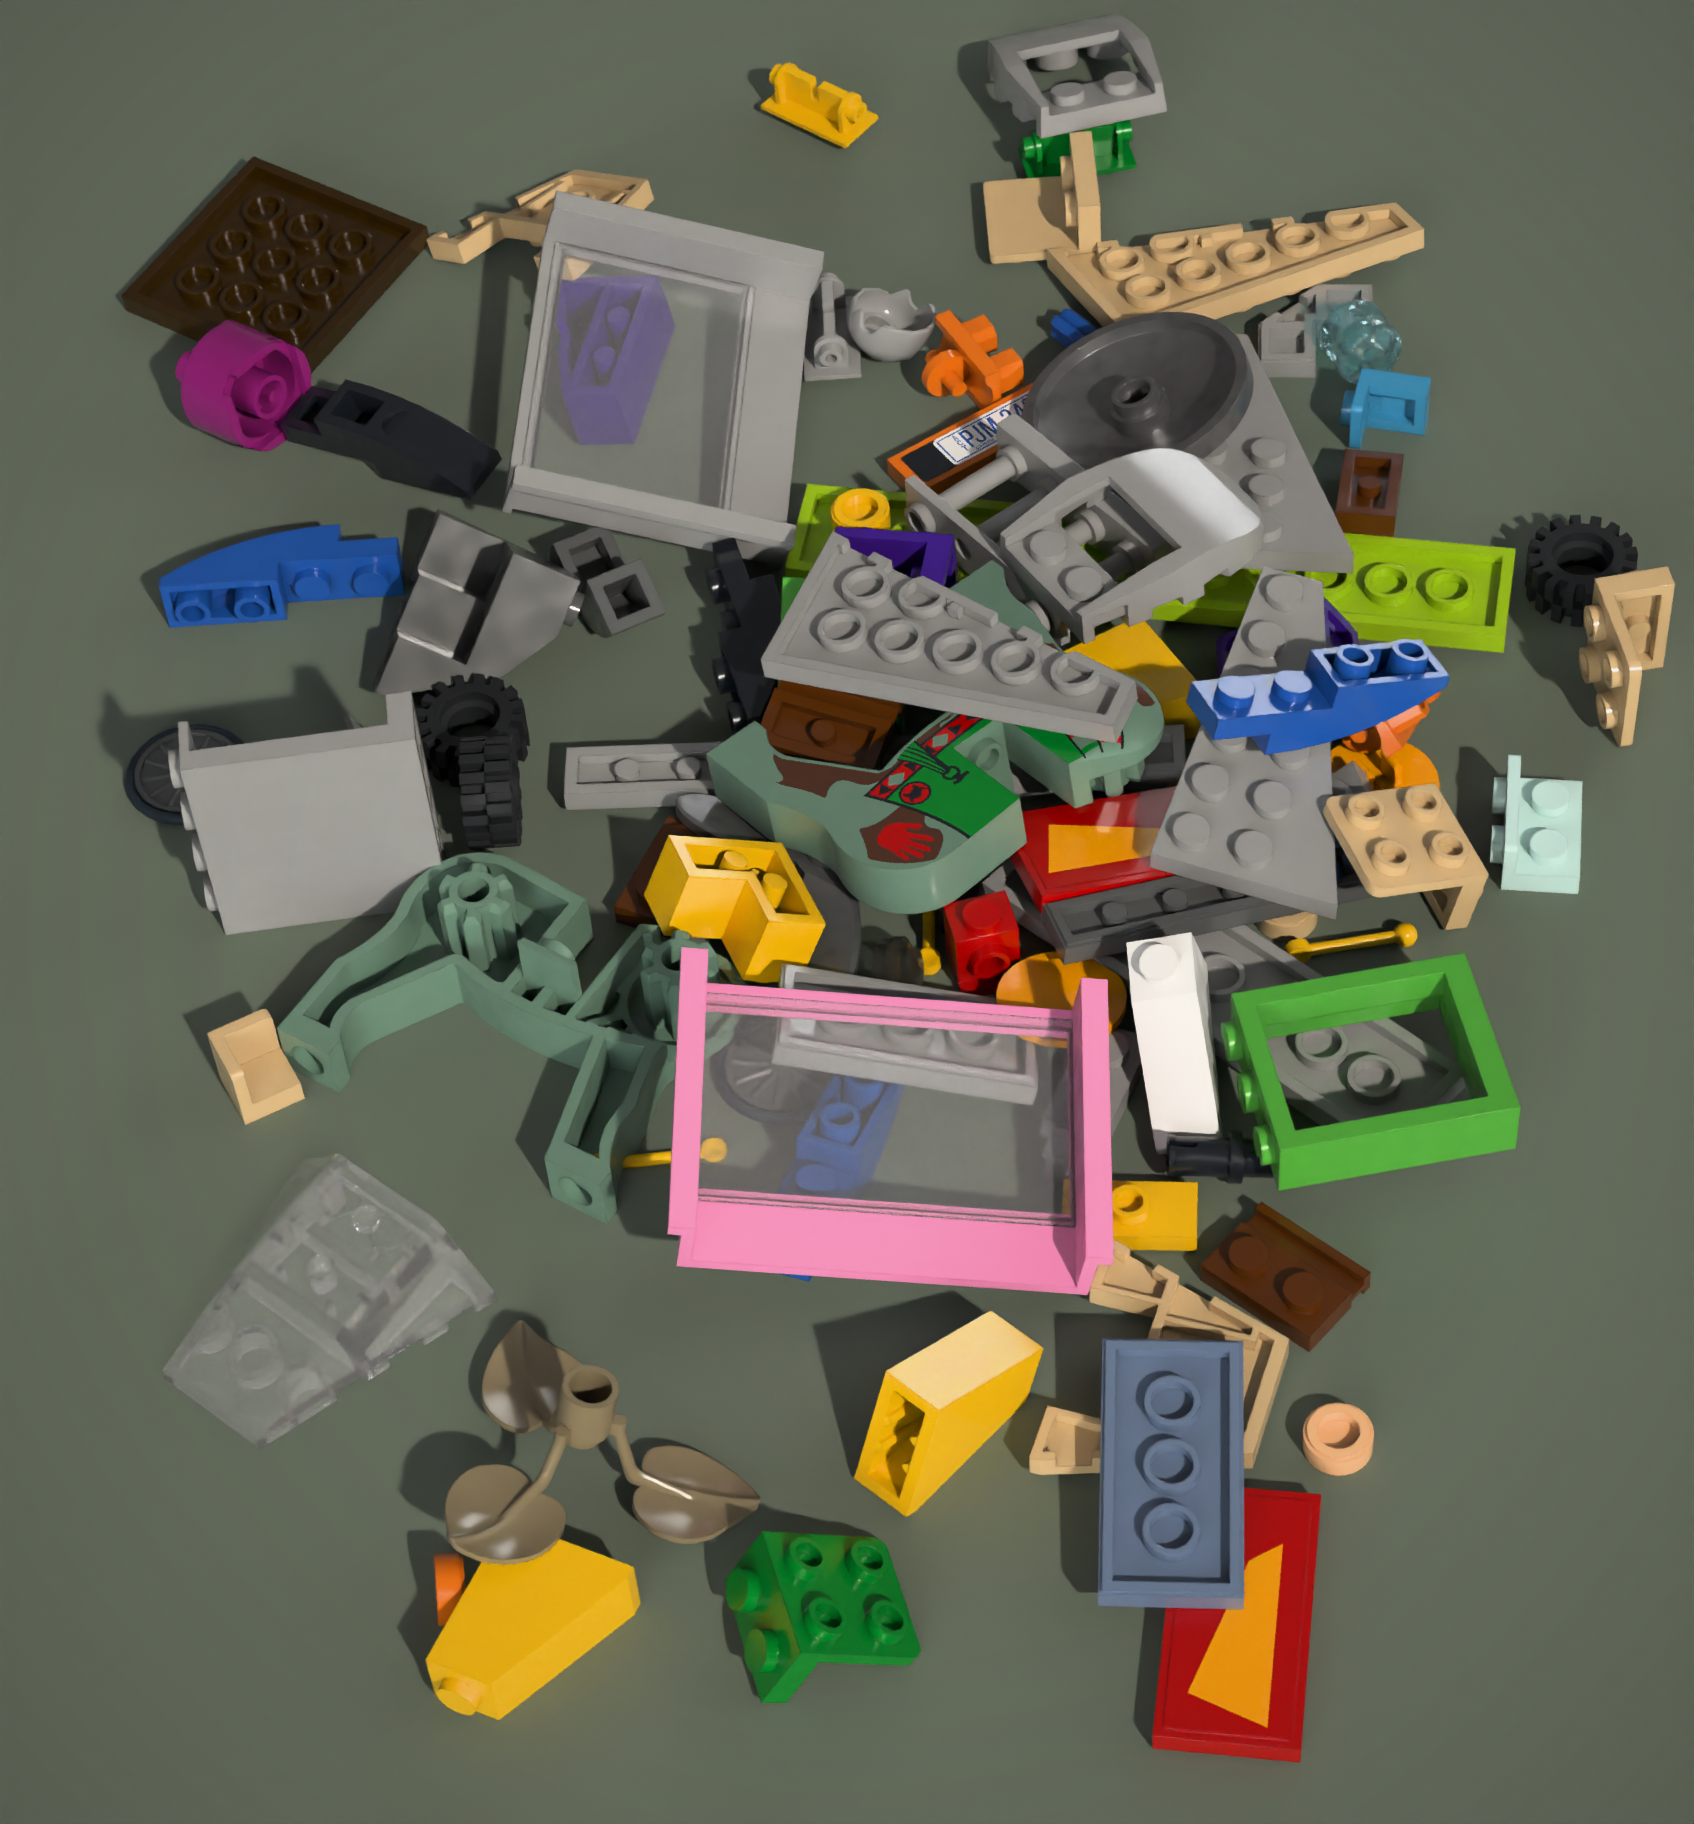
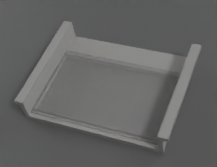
(663, 379)

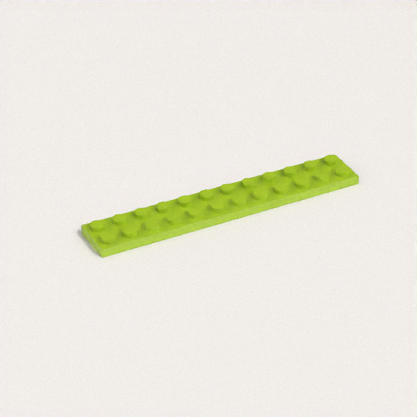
(1396, 591)

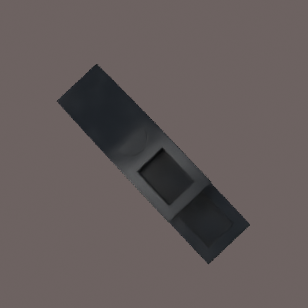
(395, 434)
(748, 628)

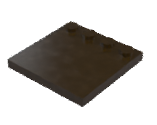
(279, 261)

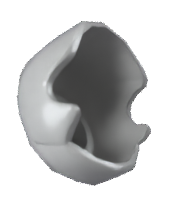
(888, 324)

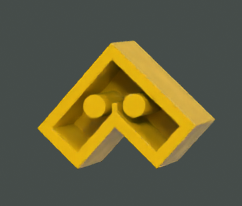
(740, 895)

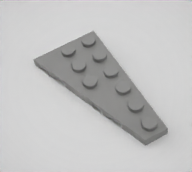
(1275, 473)
(926, 646)
(1249, 815)

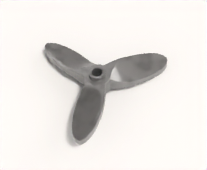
(841, 937)

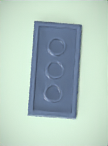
(1171, 1474)

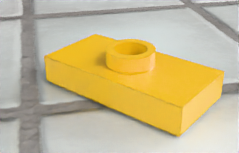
(1155, 1215)

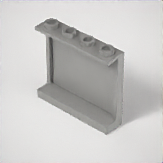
(310, 821)

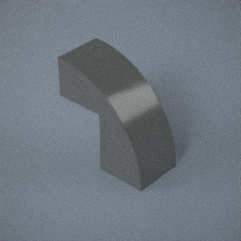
(615, 592)

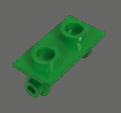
(1110, 146)

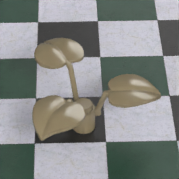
(530, 1384)

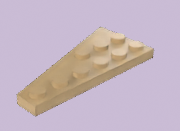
(1232, 270)

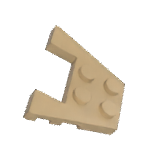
(533, 212)
(1072, 1440)

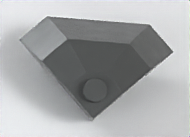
(473, 609)

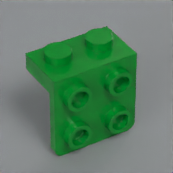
(816, 1603)

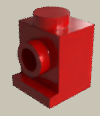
(981, 941)

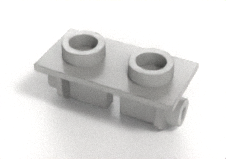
(828, 345)

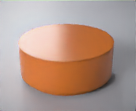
(448, 1584)

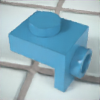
(1386, 403)

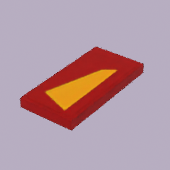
(1091, 846)
(1239, 1675)

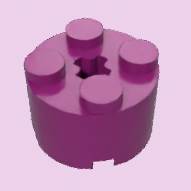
(242, 385)

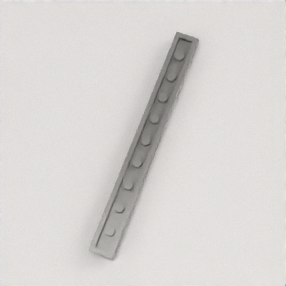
(661, 772)

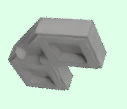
(1289, 338)

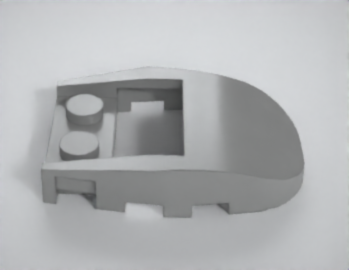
(1071, 104)
(1179, 495)

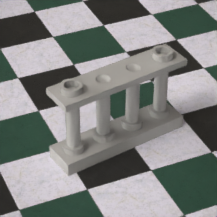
(1039, 467)

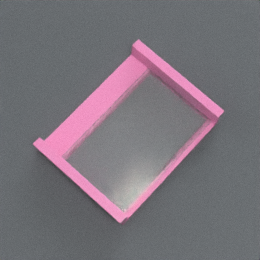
(891, 1136)

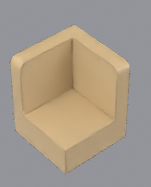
(254, 1066)

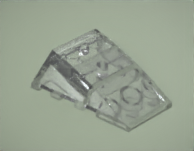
(321, 1298)

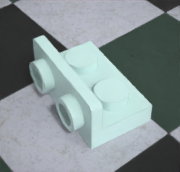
(1539, 832)

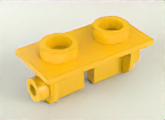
(820, 110)

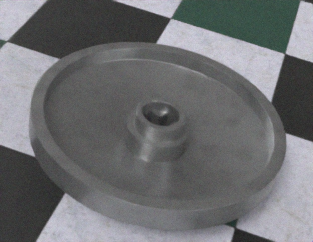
(1143, 387)

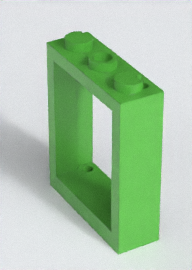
(1386, 1141)

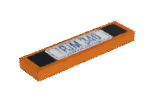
(958, 449)

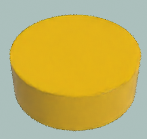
(861, 509)

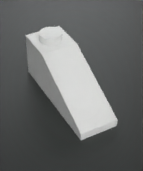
(1175, 1036)

